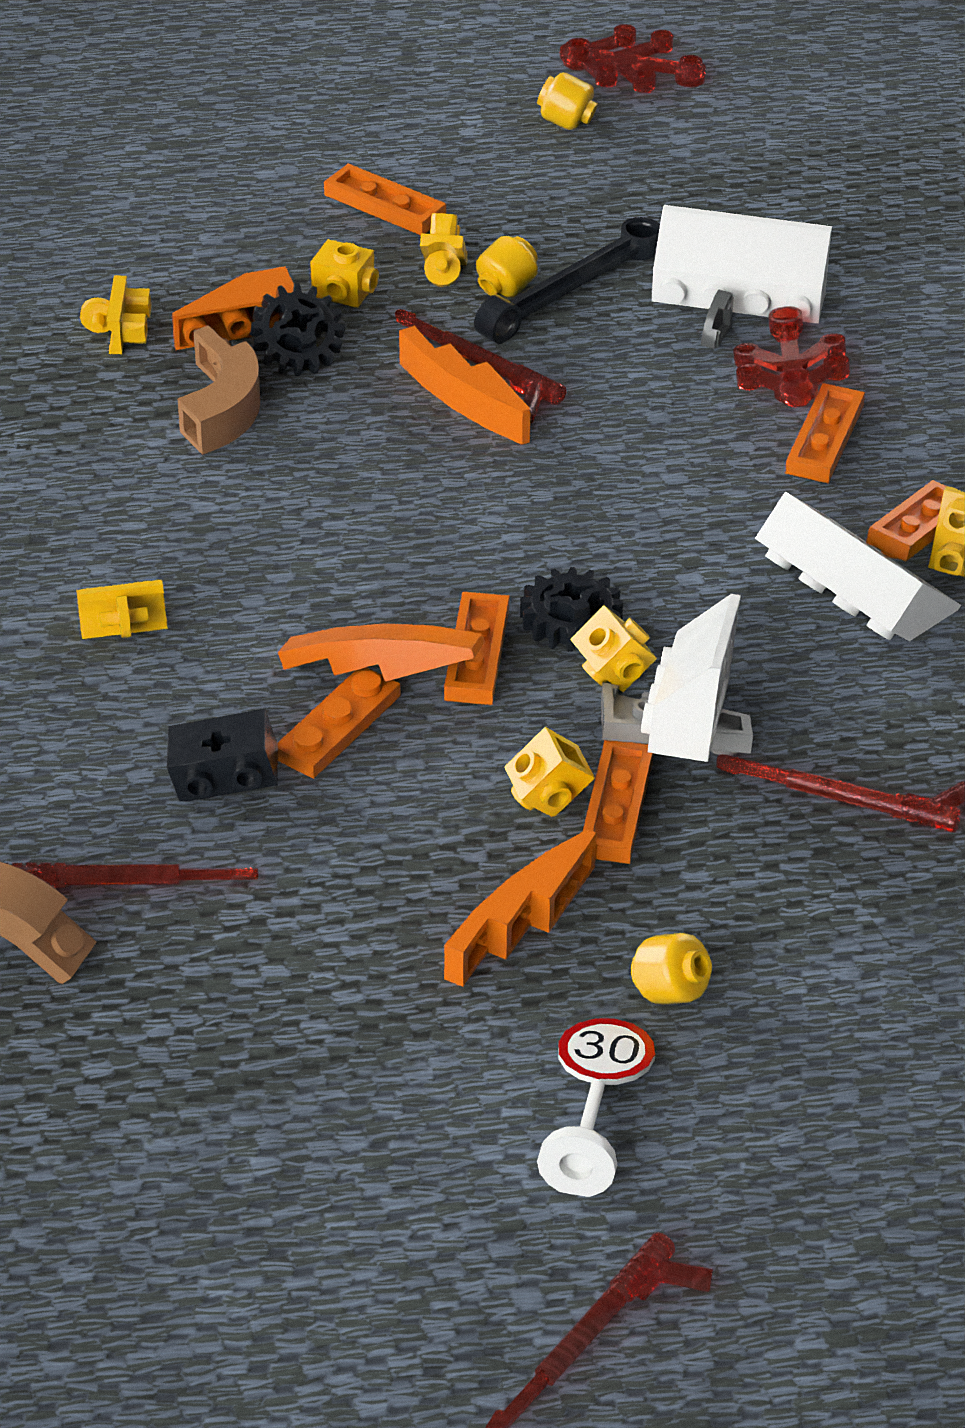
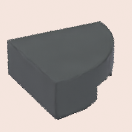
(718, 319)

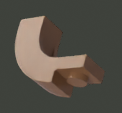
(230, 403)
(38, 926)

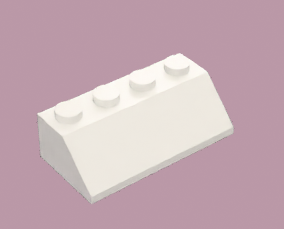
(753, 257)
(852, 570)
(692, 684)

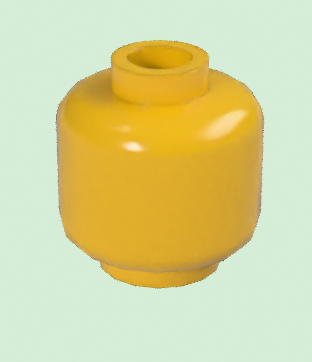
(567, 101)
(507, 266)
(671, 968)

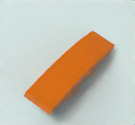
(468, 389)
(395, 647)
(528, 898)

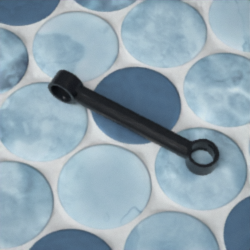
(501, 318)

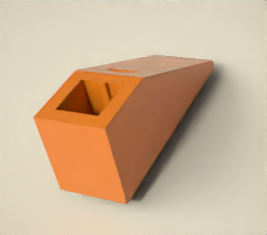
(229, 307)

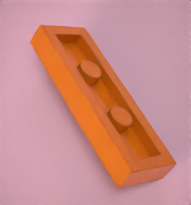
(383, 198)
(825, 433)
(908, 525)
(476, 678)
(337, 721)
(618, 799)

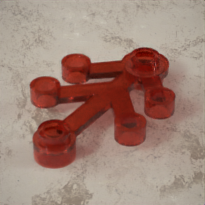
(632, 61)
(795, 384)

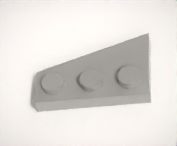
(623, 720)

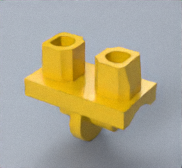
(443, 250)
(122, 315)
(949, 537)
(121, 609)

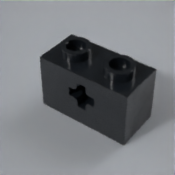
(222, 755)

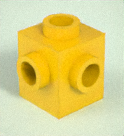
(344, 272)
(622, 653)
(548, 773)

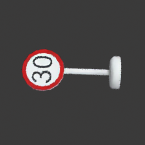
(604, 1054)

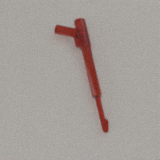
(522, 379)
(933, 811)
(129, 874)
(636, 1278)

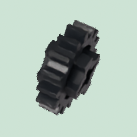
(299, 326)
(564, 604)

